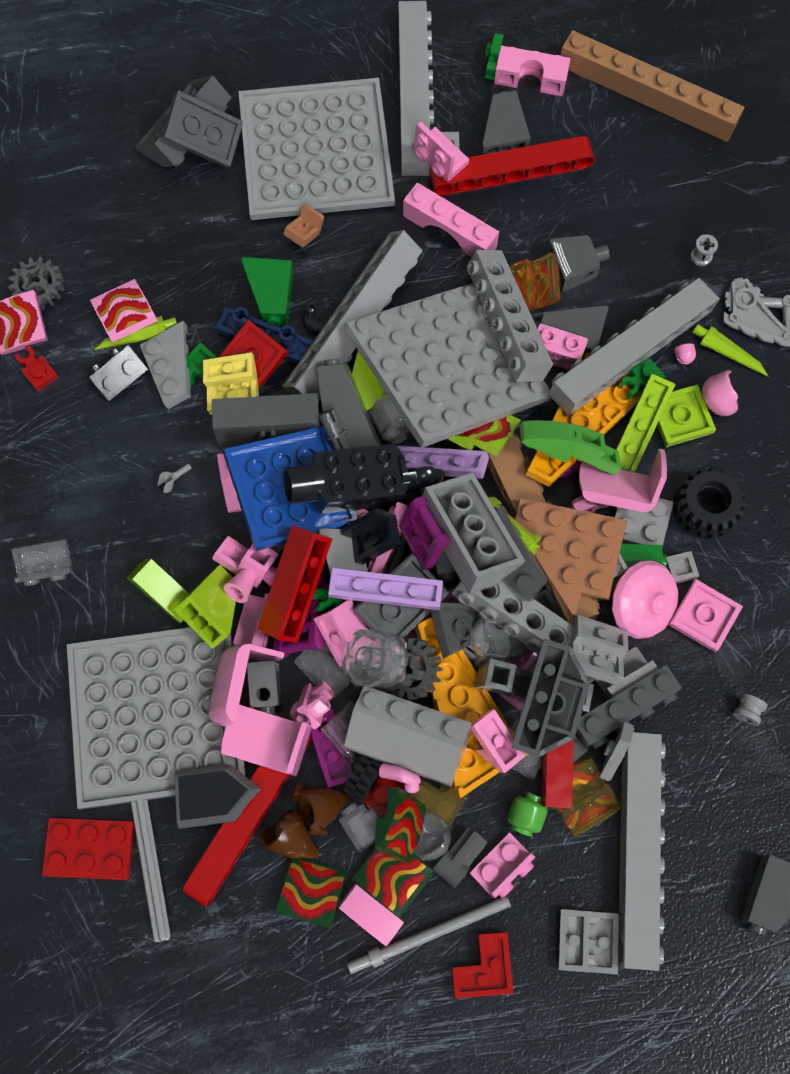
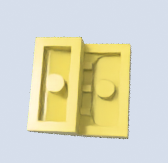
(230, 377)

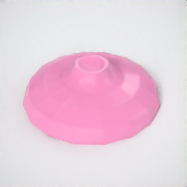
(645, 599)

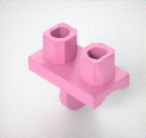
(312, 704)

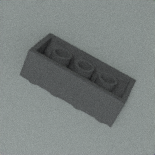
(168, 154)

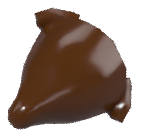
(319, 806)
(290, 838)

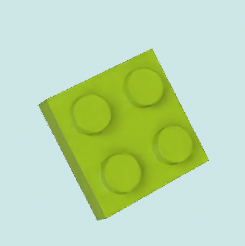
(685, 417)

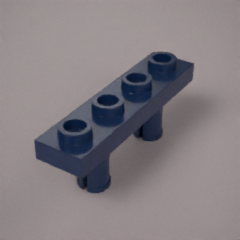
(234, 320)

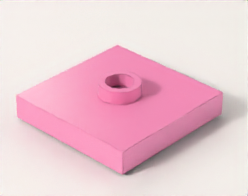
(705, 615)

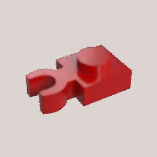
(37, 370)

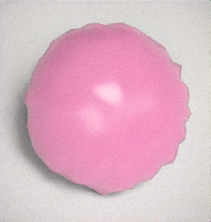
(720, 395)

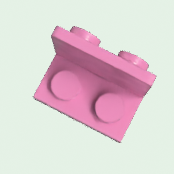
(438, 152)

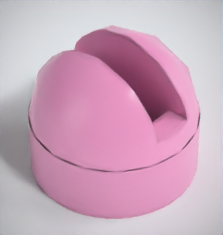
(685, 353)

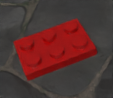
(266, 351)
(88, 849)

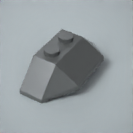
(552, 701)

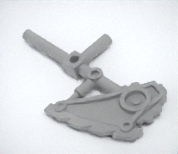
(753, 317)

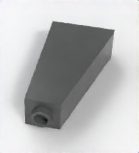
(341, 393)

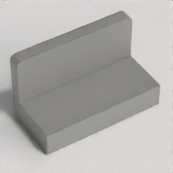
(635, 670)

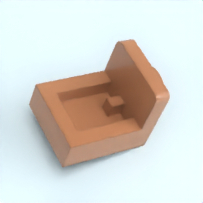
(305, 227)

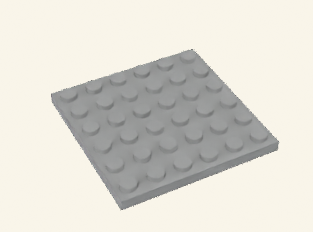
(315, 148)
(442, 365)
(142, 714)

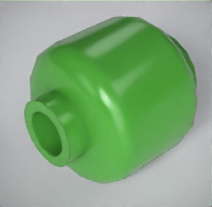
(527, 814)

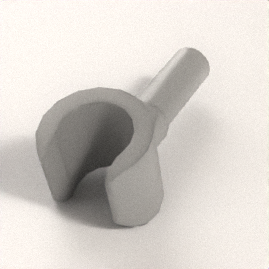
(169, 478)

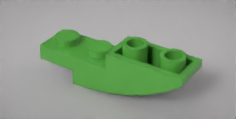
(565, 440)

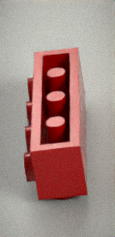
(294, 584)

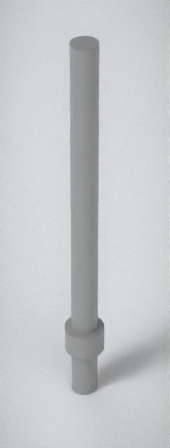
(377, 956)

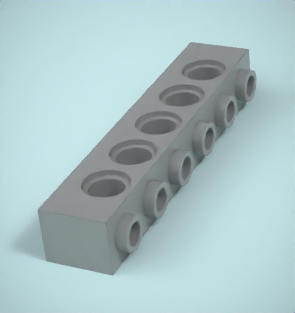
(509, 316)
(543, 620)

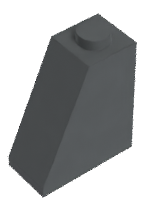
(505, 124)
(582, 321)
(769, 896)

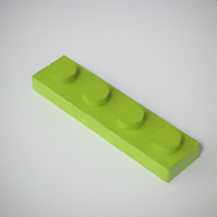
(643, 421)

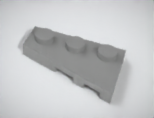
(168, 364)

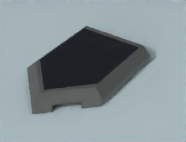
(211, 795)

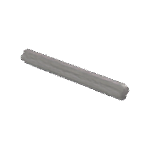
(150, 871)

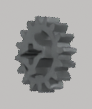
(37, 278)
(420, 667)

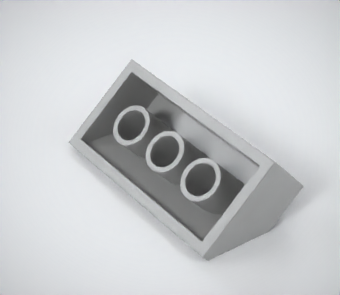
(479, 540)
(407, 735)

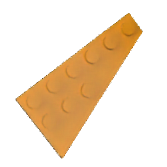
(598, 415)
(459, 698)

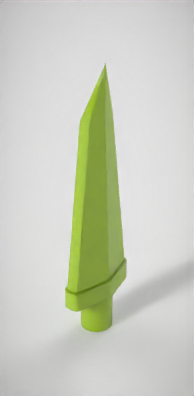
(143, 334)
(718, 342)

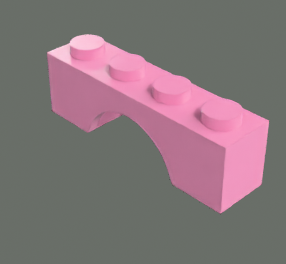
(428, 208)

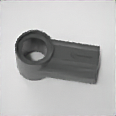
(456, 862)

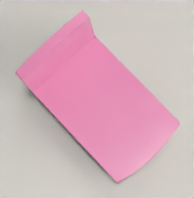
(625, 488)
(230, 680)
(266, 740)

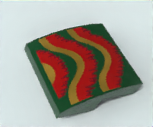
(402, 828)
(392, 881)
(311, 892)

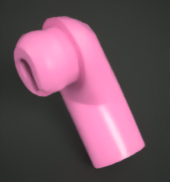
(401, 775)

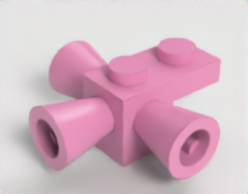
(248, 565)

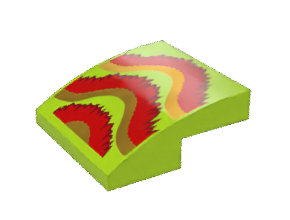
(489, 437)

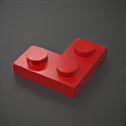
(493, 974)

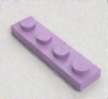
(452, 461)
(385, 589)

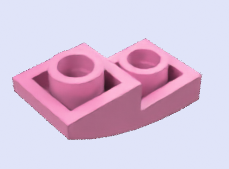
(370, 914)

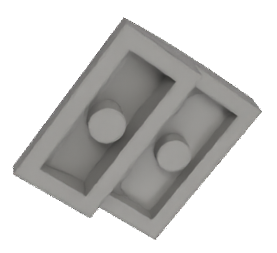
(600, 649)
(589, 941)

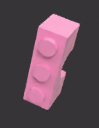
(516, 63)

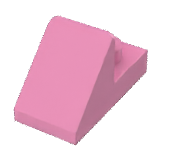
(495, 741)

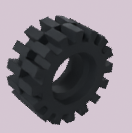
(363, 778)

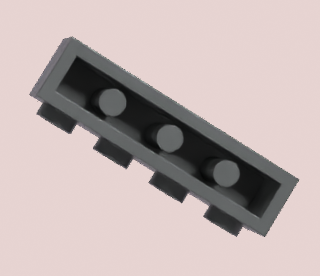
(626, 706)

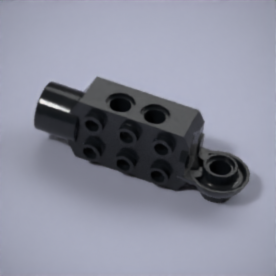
(356, 479)

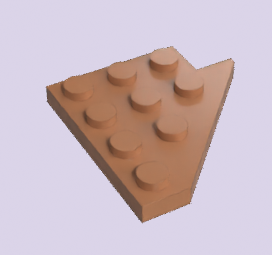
(575, 549)

